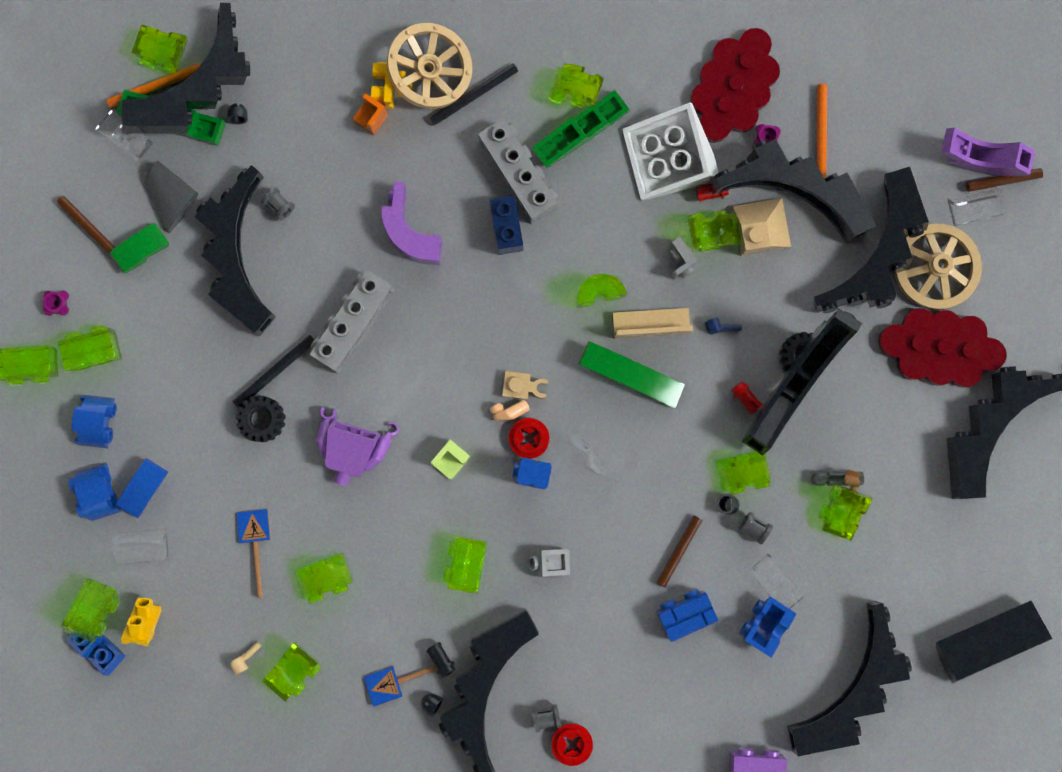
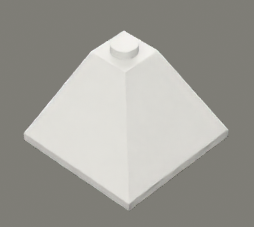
(670, 153)

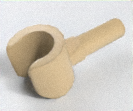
(239, 665)

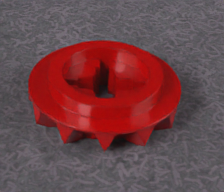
(530, 426)
(572, 757)

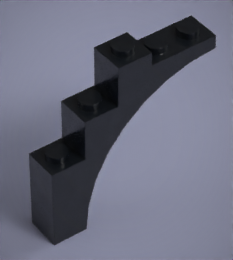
(172, 109)
(833, 196)
(224, 252)
(873, 281)
(799, 379)
(971, 454)
(494, 650)
(880, 666)

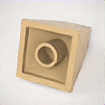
(762, 226)

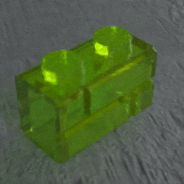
(89, 349)
(28, 363)
(466, 564)
(90, 610)

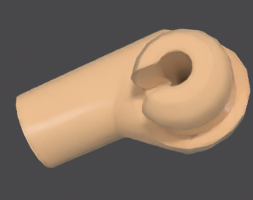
(510, 413)

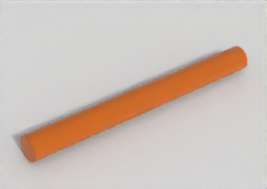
(157, 84)
(821, 140)

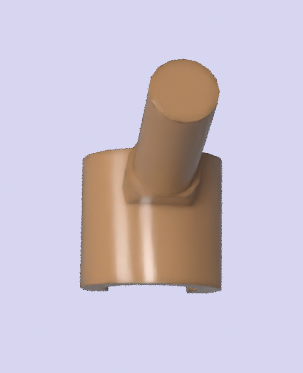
(852, 479)

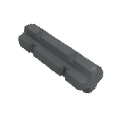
(832, 478)

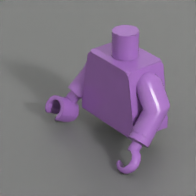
(350, 448)

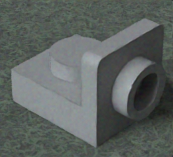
(682, 254)
(549, 562)

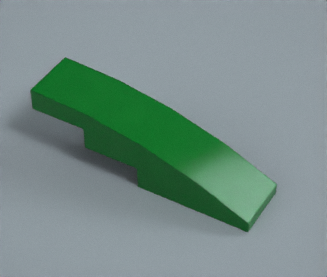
(203, 127)
(580, 129)
(631, 374)

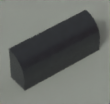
(992, 641)

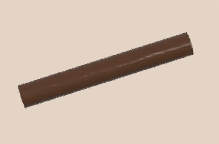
(1002, 180)
(85, 224)
(679, 551)

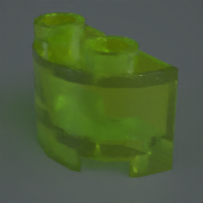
(159, 48)
(575, 84)
(713, 232)
(600, 285)
(744, 471)
(844, 511)
(323, 577)
(290, 672)

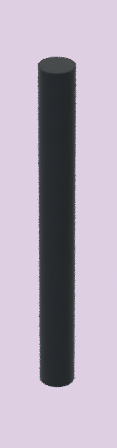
(474, 94)
(274, 371)

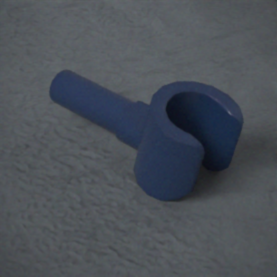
(713, 326)

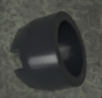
(237, 114)
(724, 504)
(431, 703)

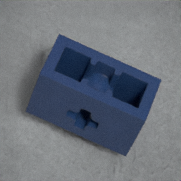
(506, 225)

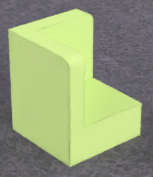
(450, 459)

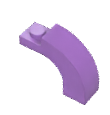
(987, 157)
(416, 246)

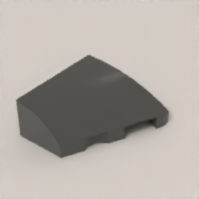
(169, 195)

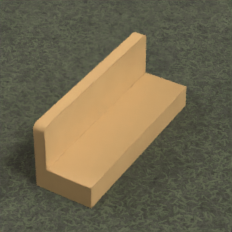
(651, 323)

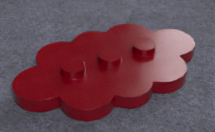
(735, 84)
(942, 348)

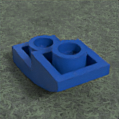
(142, 488)
(101, 653)

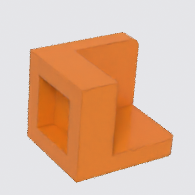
(371, 114)

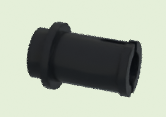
(441, 660)

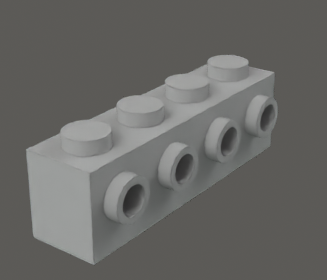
(518, 171)
(352, 320)

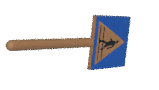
(254, 527)
(385, 686)

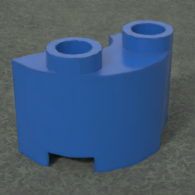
(92, 421)
(94, 493)
(767, 625)

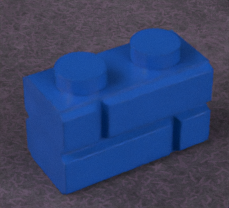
(533, 473)
(686, 615)

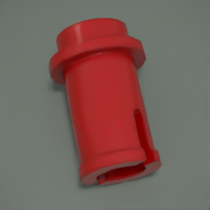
(704, 193)
(746, 397)

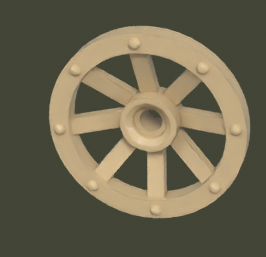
(430, 61)
(935, 272)

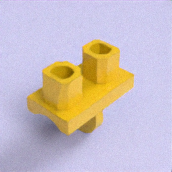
(386, 94)
(141, 622)

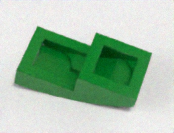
(139, 247)

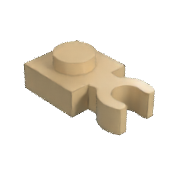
(518, 386)

